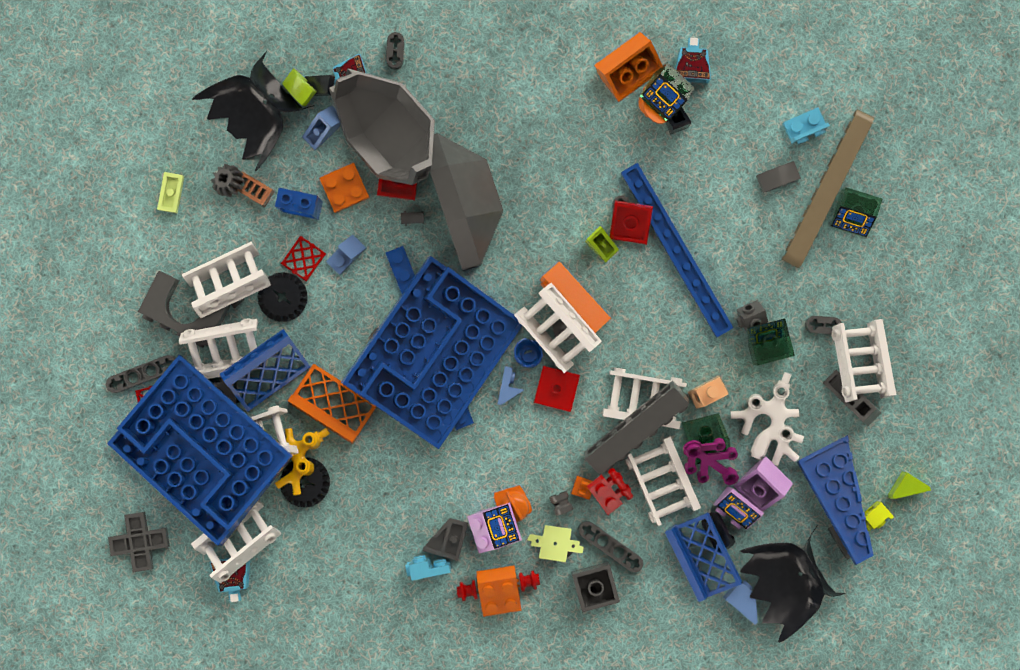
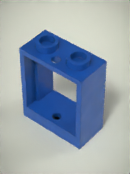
(295, 202)

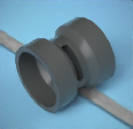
(561, 503)

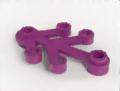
(694, 449)

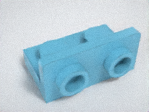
(805, 125)

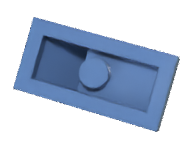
(346, 254)
(507, 392)

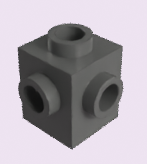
(751, 315)

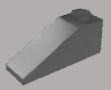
(861, 407)

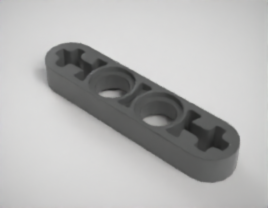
(142, 374)
(612, 544)

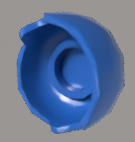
(530, 359)

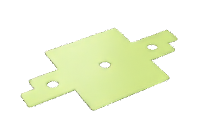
(555, 552)

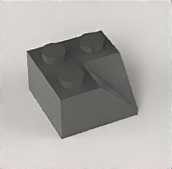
(595, 587)

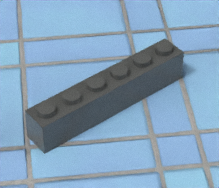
(636, 428)

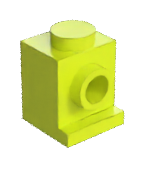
(876, 516)

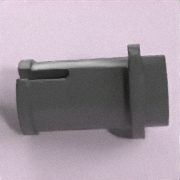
(412, 217)

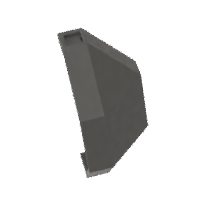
(385, 126)
(466, 198)

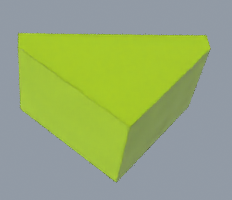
(601, 244)
(906, 486)

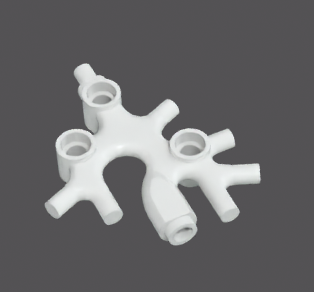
(778, 413)

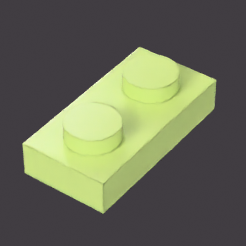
(170, 192)

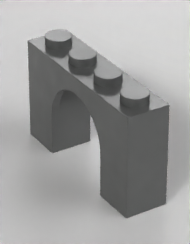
(156, 307)

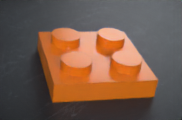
(344, 187)

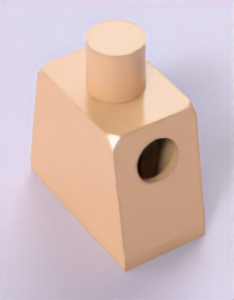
(708, 392)

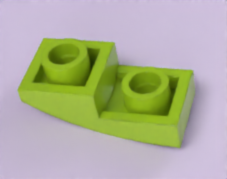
(298, 87)

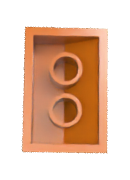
(629, 66)

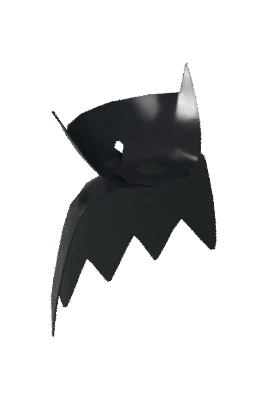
(249, 118)
(791, 596)

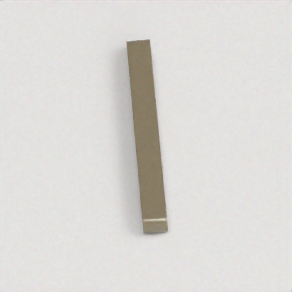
(828, 189)

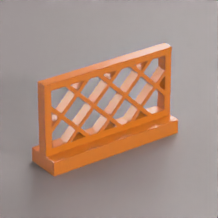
(320, 415)

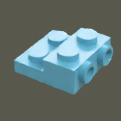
(421, 567)

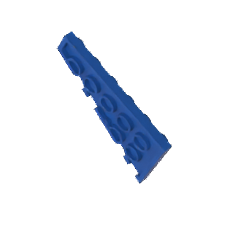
(837, 490)

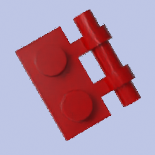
(605, 495)

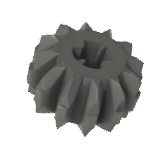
(227, 180)

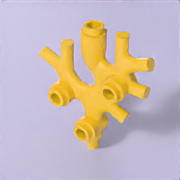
(299, 459)

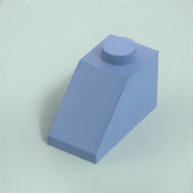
(322, 127)
(740, 599)

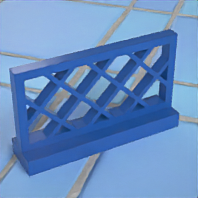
(259, 356)
(689, 564)

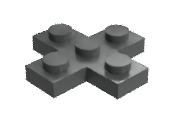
(138, 541)

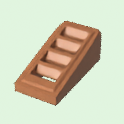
(266, 196)

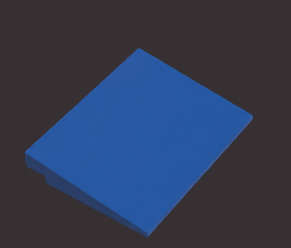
(432, 352)
(199, 450)

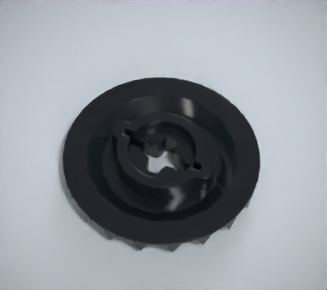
(295, 293)
(310, 494)

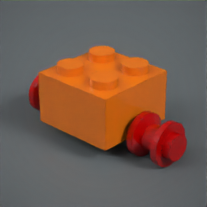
(498, 589)

